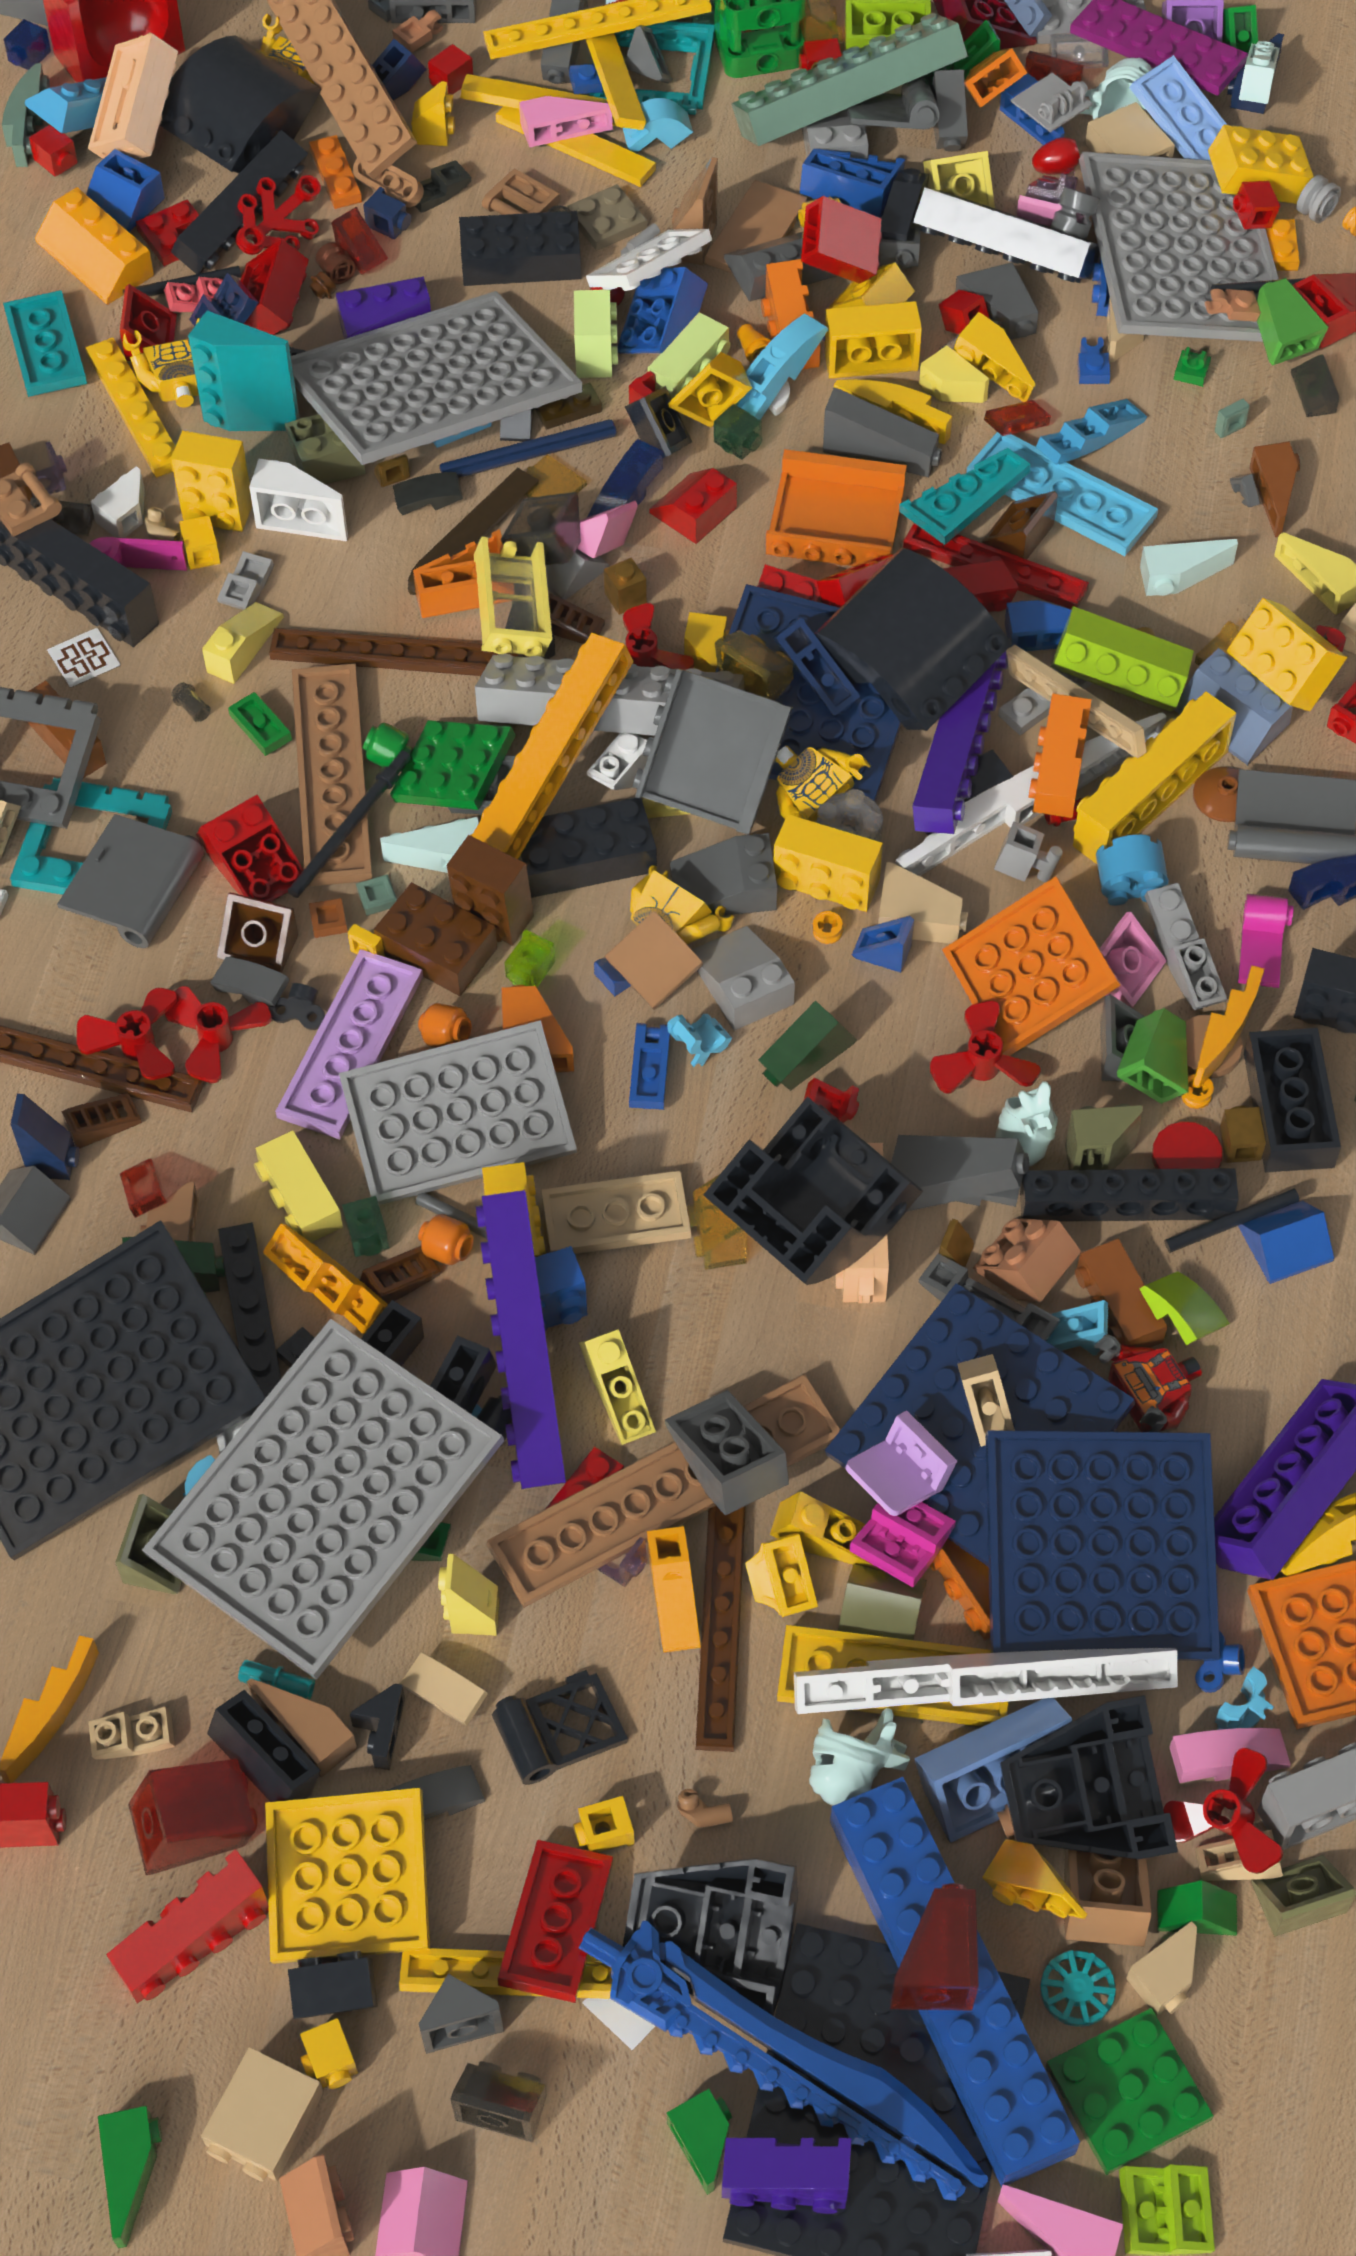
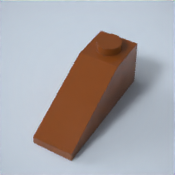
(1274, 475)

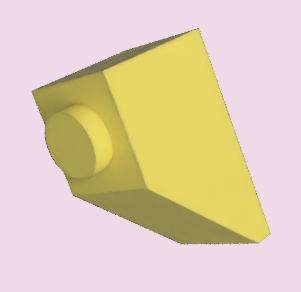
(953, 378)

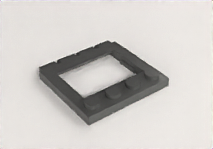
(42, 804)

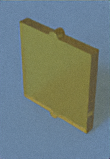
(554, 478)

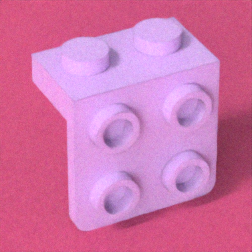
(903, 1466)

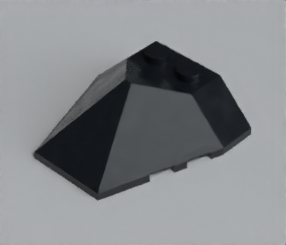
(1091, 1786)
(724, 1917)

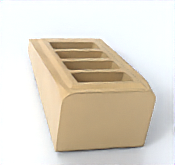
(1229, 1870)

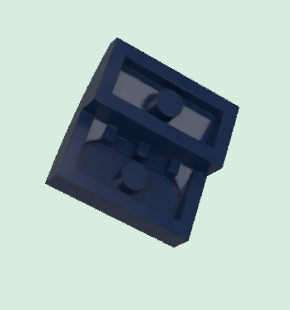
(230, 301)

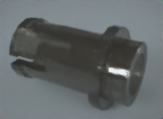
(185, 696)

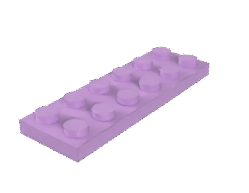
(349, 1038)

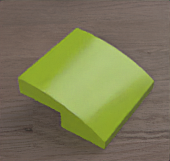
(1187, 1305)
(1166, 2210)

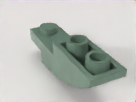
(18, 119)

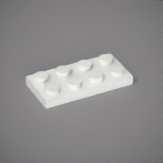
(649, 259)

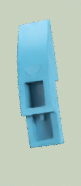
(779, 360)

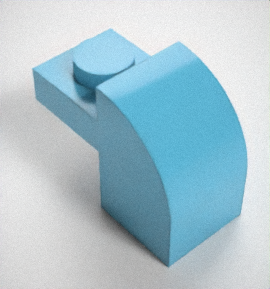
(663, 121)

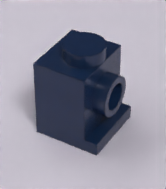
(386, 214)

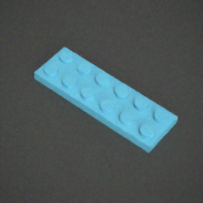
(1083, 500)

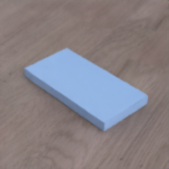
(1179, 108)

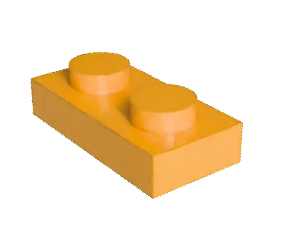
(1284, 244)

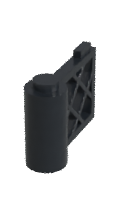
(529, 1734)

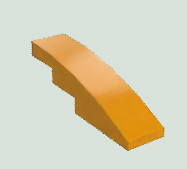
(1225, 1029)
(324, 1277)
(41, 1719)

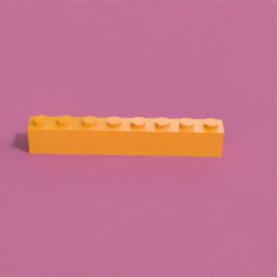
(554, 745)

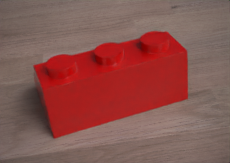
(275, 282)

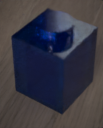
(27, 44)

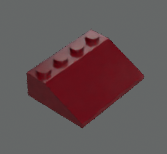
(973, 13)

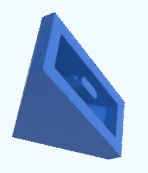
(886, 943)

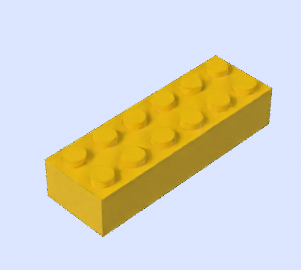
(1157, 778)

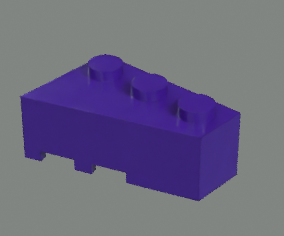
(381, 305)
(786, 2173)

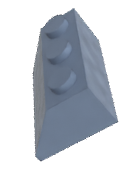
(1259, 711)

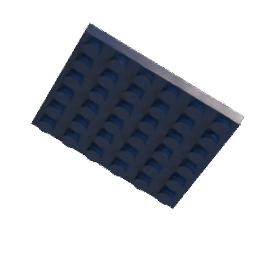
(860, 728)
(1040, 1386)
(1101, 1542)

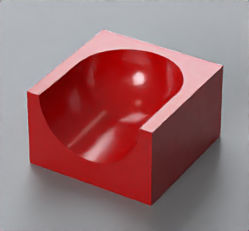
(88, 30)

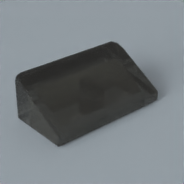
(1315, 387)
(73, 516)

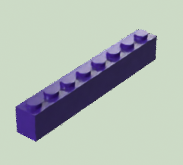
(954, 754)
(522, 1339)

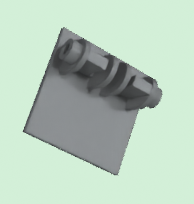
(1053, 101)

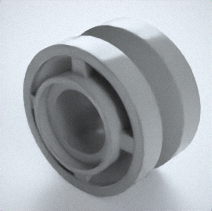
(1318, 198)

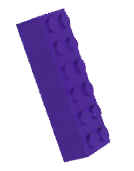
(1290, 1484)

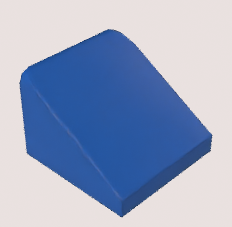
(610, 977)

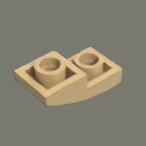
(444, 1688)
(131, 1735)

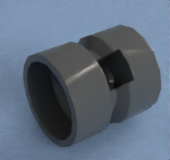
(1075, 213)

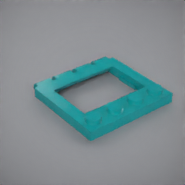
(683, 38)
(56, 874)

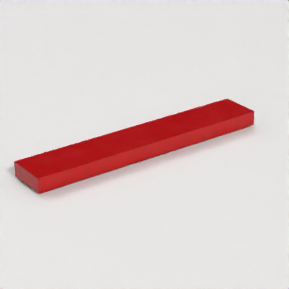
(1029, 576)

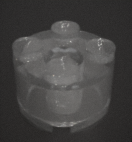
(853, 814)

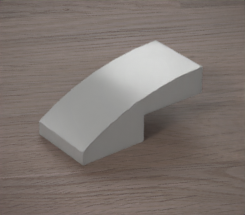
(246, 582)

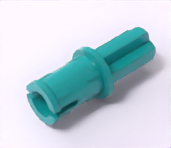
(277, 1678)

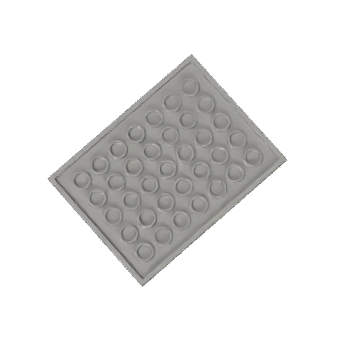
(1167, 240)
(431, 377)
(323, 1497)

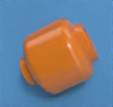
(444, 1025)
(445, 1239)

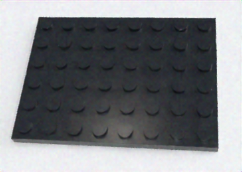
(110, 1386)
(841, 1996)

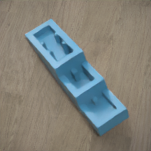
(1098, 428)

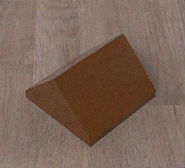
(1024, 525)
(257, 931)

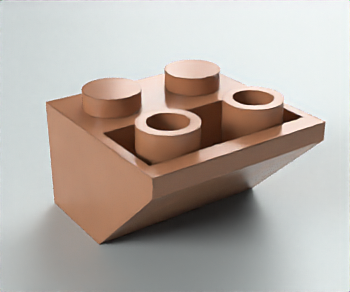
(1028, 1258)
(313, 2209)

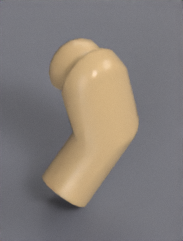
(157, 528)

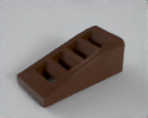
(571, 612)
(95, 1132)
(377, 1280)

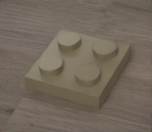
(608, 217)

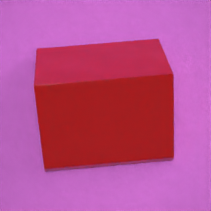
(147, 317)

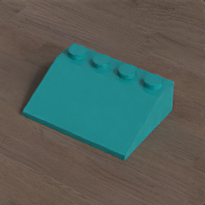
(242, 376)

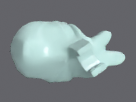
(1115, 89)
(1030, 1120)
(848, 1764)

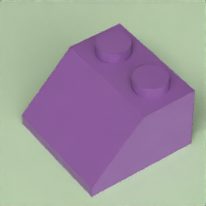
(1197, 15)

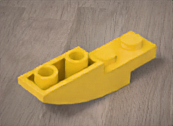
(902, 402)
(1327, 1539)

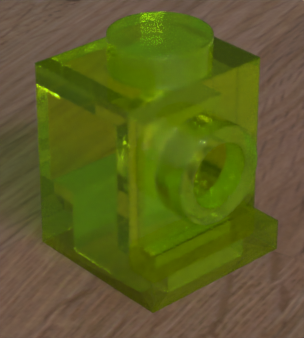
(530, 960)

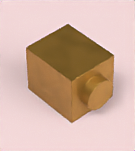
(625, 585)
(1242, 1134)

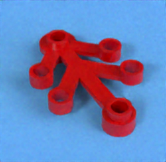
(275, 219)

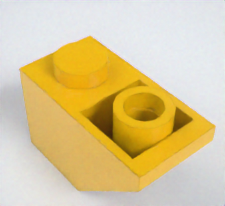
(432, 118)
(700, 639)

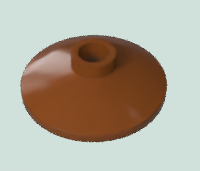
(1213, 798)

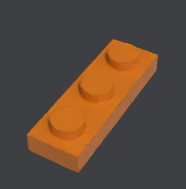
(335, 172)

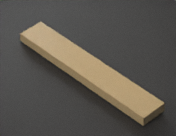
(1102, 717)

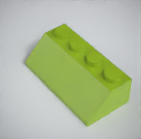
(1123, 659)

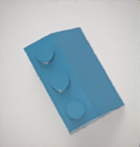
(70, 105)

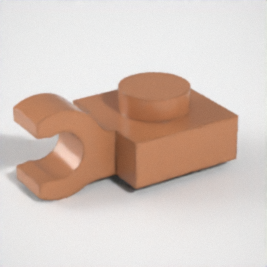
(415, 32)
(1238, 304)

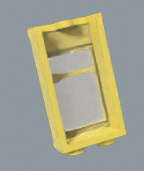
(513, 600)

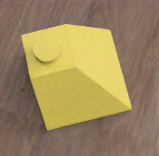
(963, 176)

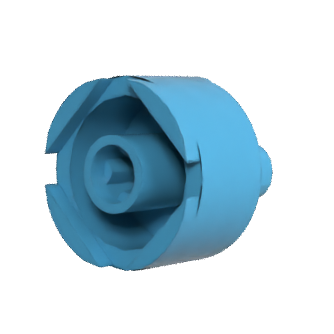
(1131, 868)

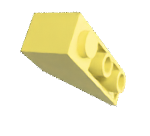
(617, 1385)
(468, 1599)

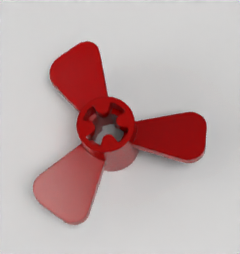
(643, 642)
(213, 1030)
(133, 1033)
(953, 1069)
(1191, 1820)

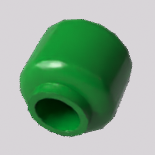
(385, 743)

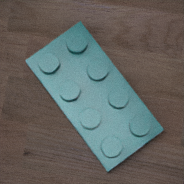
(45, 343)

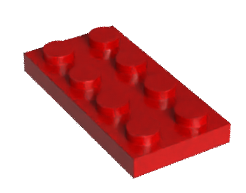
(552, 1917)

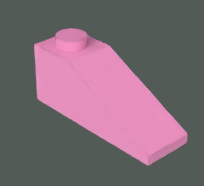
(557, 119)
(1061, 2227)

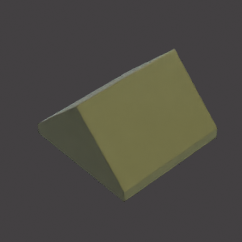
(132, 1563)
(880, 1604)
(1304, 1895)

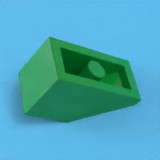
(1240, 27)
(701, 2133)

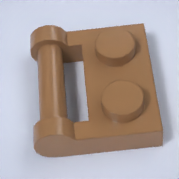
(521, 191)
(16, 510)

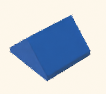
(1289, 1241)

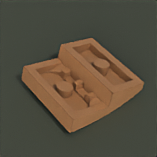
(654, 960)

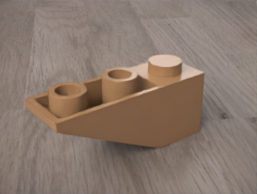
(307, 1723)

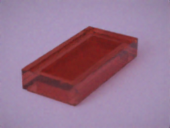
(1017, 417)
(143, 1187)

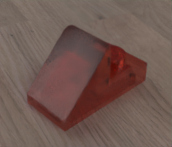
(1042, 65)
(358, 240)

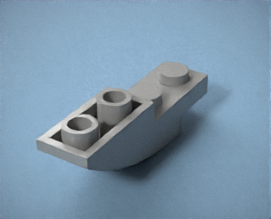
(1183, 949)

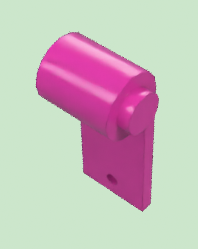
(143, 552)
(1263, 937)

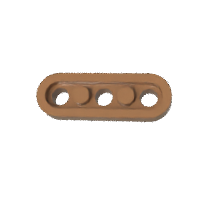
(402, 185)

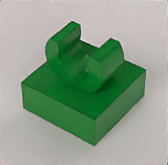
(1192, 367)

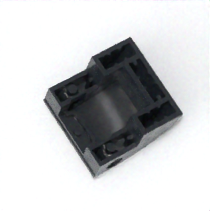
(234, 100)
(914, 638)
(813, 1194)

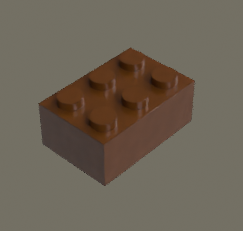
(491, 887)
(437, 938)

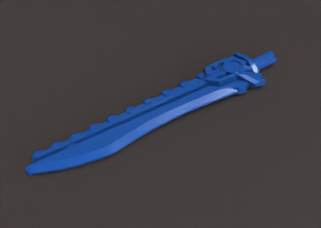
(663, 1999)

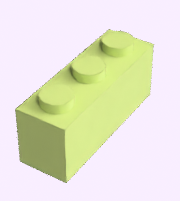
(689, 353)

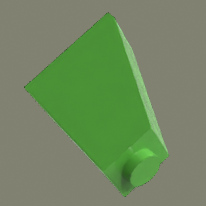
(1287, 322)
(1157, 1056)

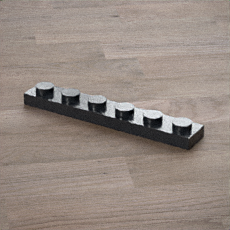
(250, 1304)

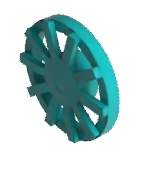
(1078, 1988)

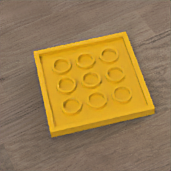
(347, 1875)

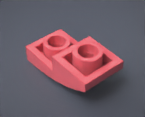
(185, 297)

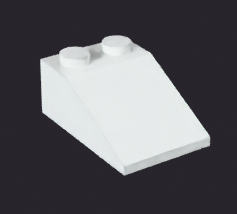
(295, 502)

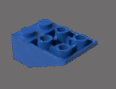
(661, 310)

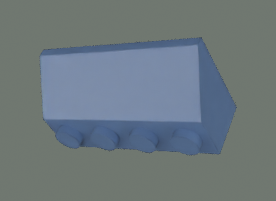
(965, 1774)

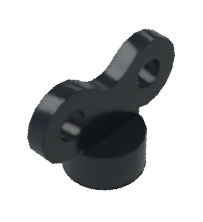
(299, 1007)

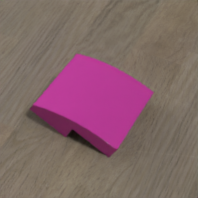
(904, 1542)

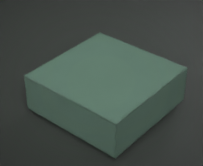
(1232, 418)
(376, 894)

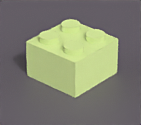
(594, 333)

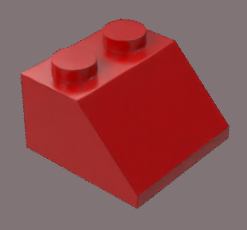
(697, 504)

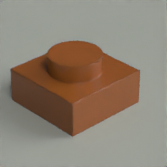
(328, 918)

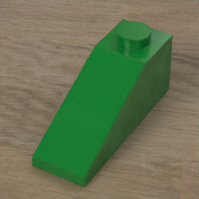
(128, 2160)

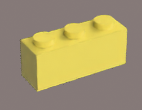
(297, 1187)

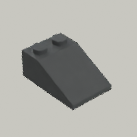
(731, 875)
(729, 1452)

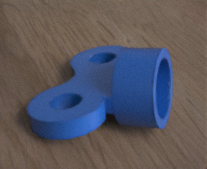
(1230, 1663)

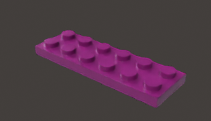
(1155, 39)

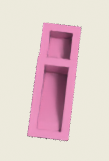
(1212, 1752)

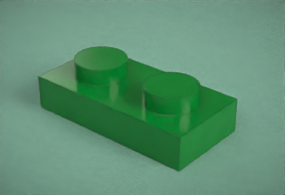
(260, 723)

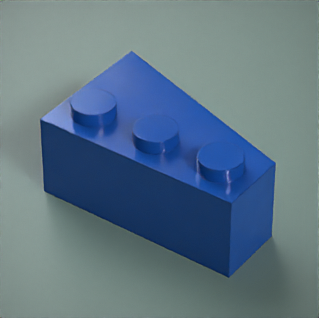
(855, 181)

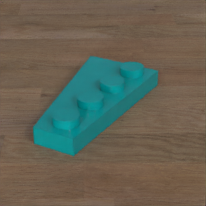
(960, 501)

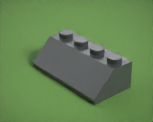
(750, 264)

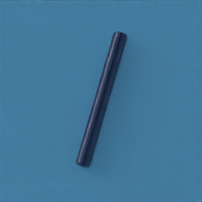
(530, 449)

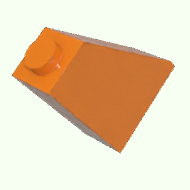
(994, 75)
(526, 1005)

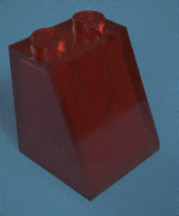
(191, 1814)
(942, 1955)

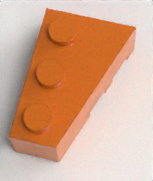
(786, 300)
(451, 582)
(1061, 756)

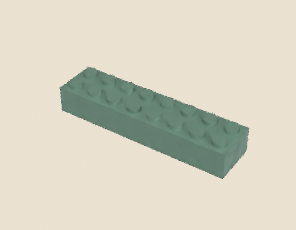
(848, 79)

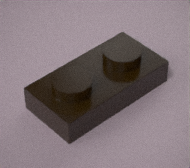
(571, 408)

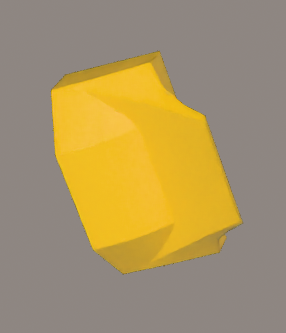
(782, 1576)

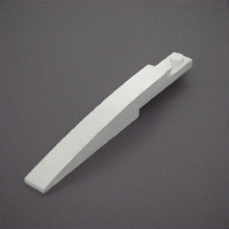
(1011, 803)
(985, 1678)

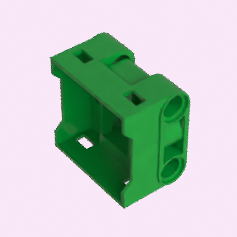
(758, 50)

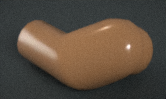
(699, 1813)

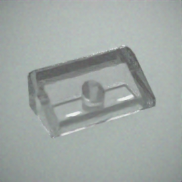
(1078, 50)

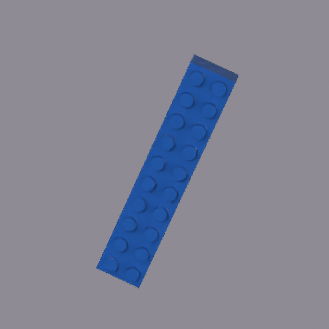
(982, 2048)

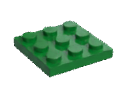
(453, 764)
(1129, 2091)

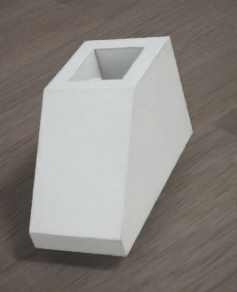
(121, 505)
(620, 762)

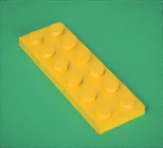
(829, 1649)

